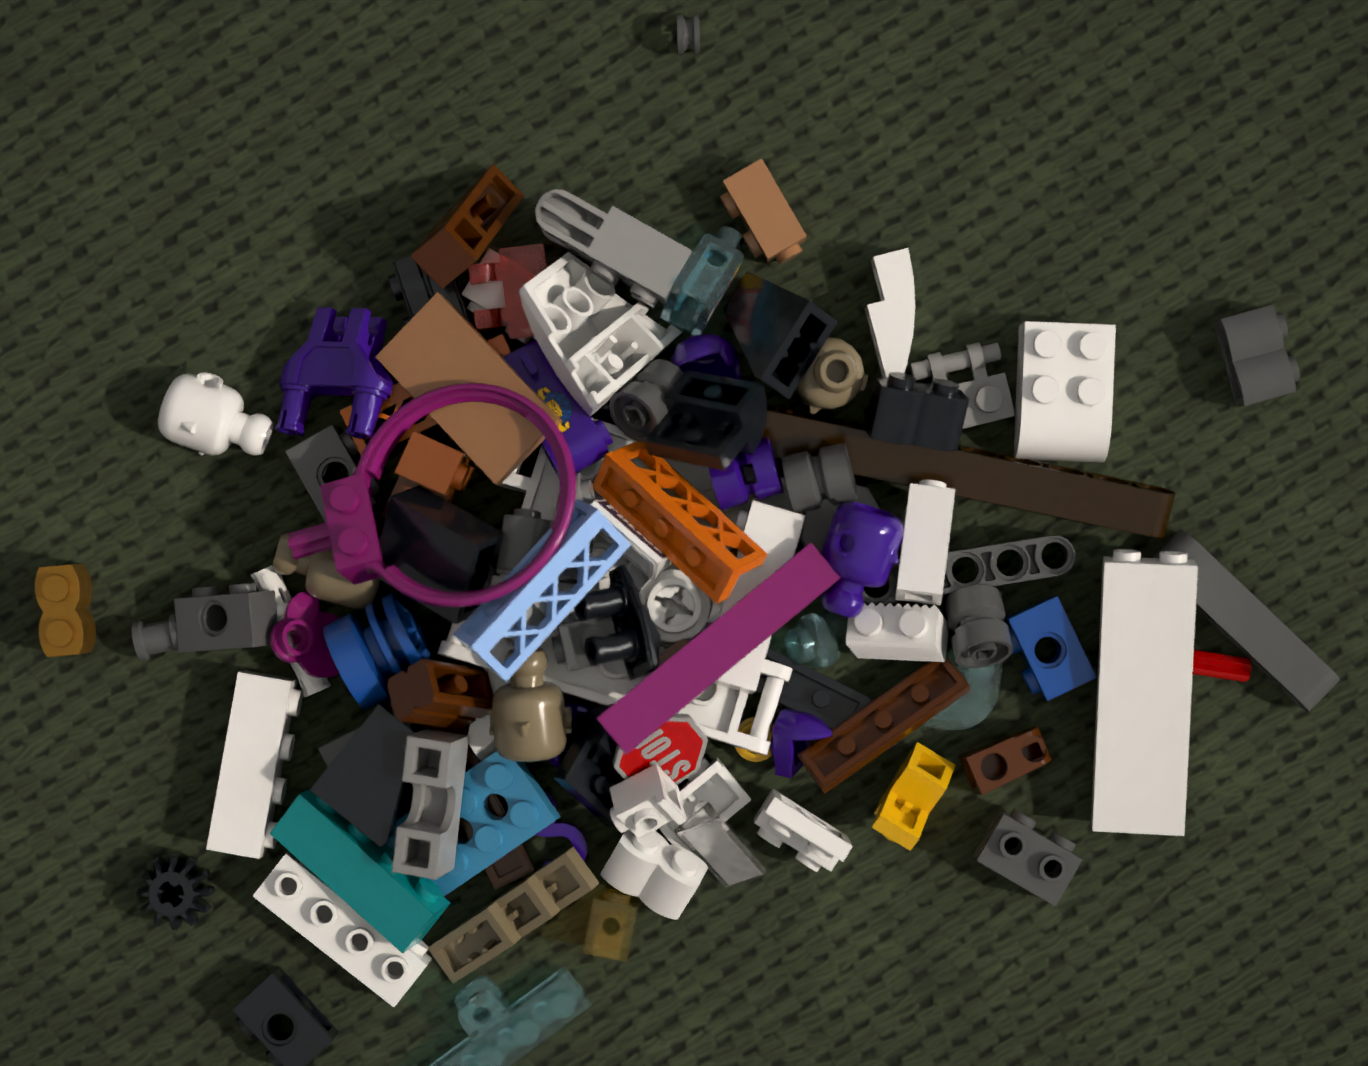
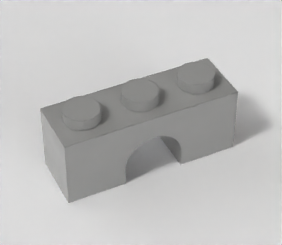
(430, 834)

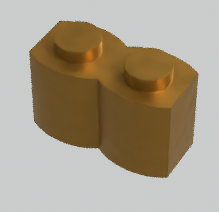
(66, 620)

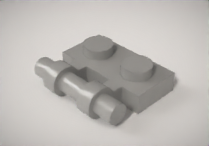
(987, 395)

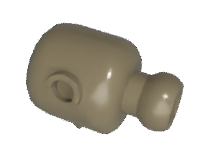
(832, 377)
(322, 579)
(529, 714)

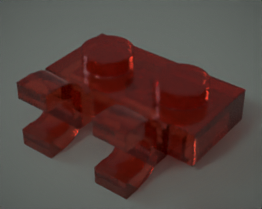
(515, 269)

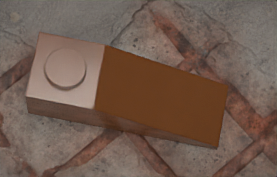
(467, 227)

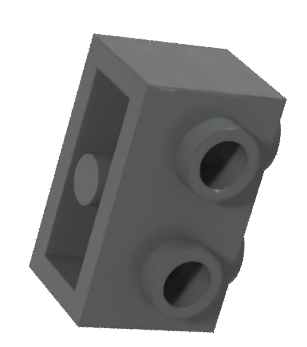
(1026, 858)

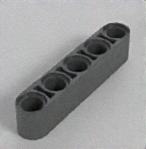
(986, 570)
(1255, 628)

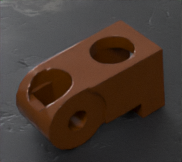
(1004, 760)

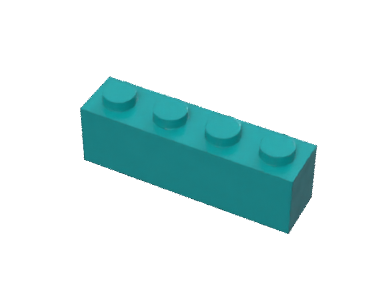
(360, 871)

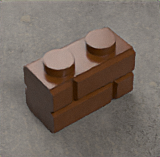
(440, 694)

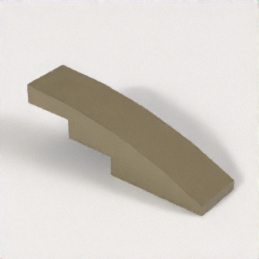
(513, 915)

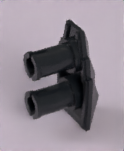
(636, 634)

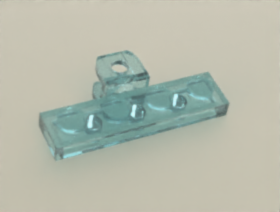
(507, 1032)

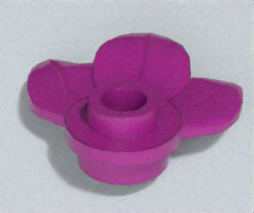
(305, 626)

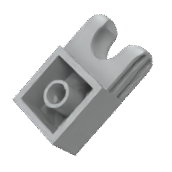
(613, 245)

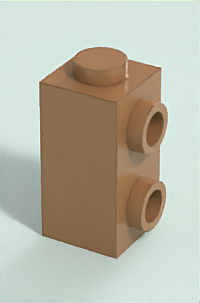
(765, 213)

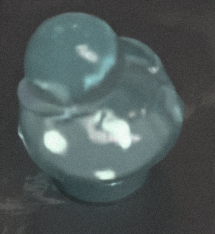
(815, 639)

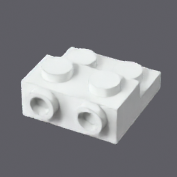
(811, 836)

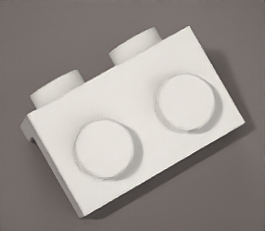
(710, 784)

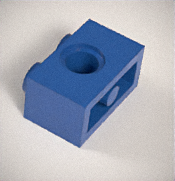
(1069, 665)

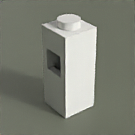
(925, 542)

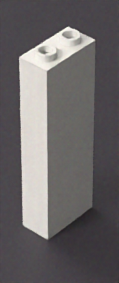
(1144, 693)

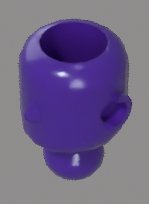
(862, 551)

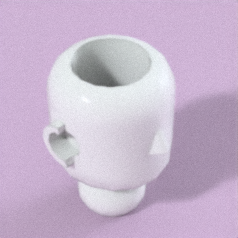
(210, 416)

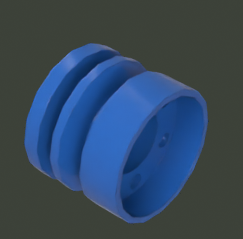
(376, 652)

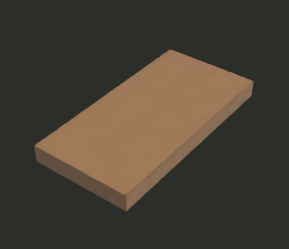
(446, 350)

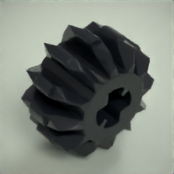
(175, 874)

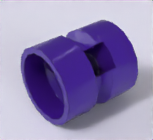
(732, 486)

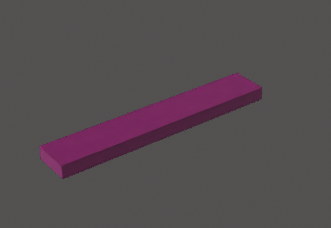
(718, 648)

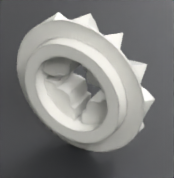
(692, 599)

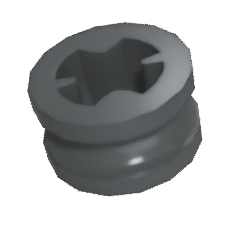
(688, 34)

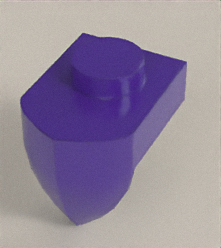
(791, 736)

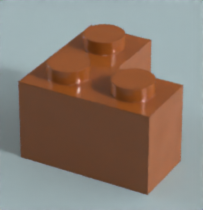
(432, 467)

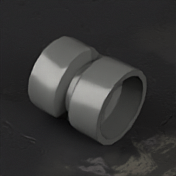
(641, 402)
(819, 478)
(979, 627)

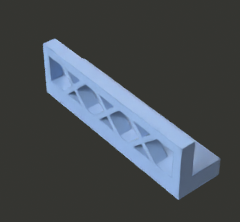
(495, 618)

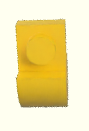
(912, 796)

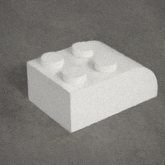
(1064, 391)

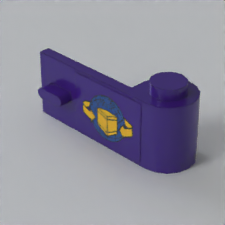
(584, 437)

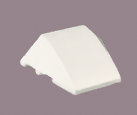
(590, 331)

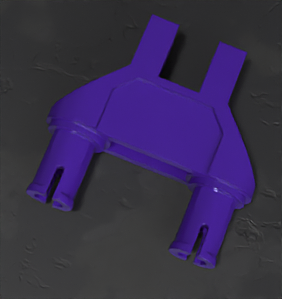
(337, 363)

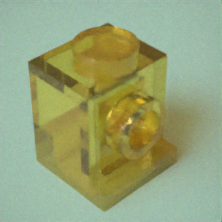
(605, 944)

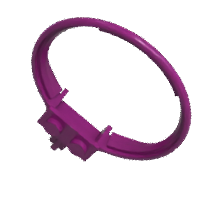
(350, 517)

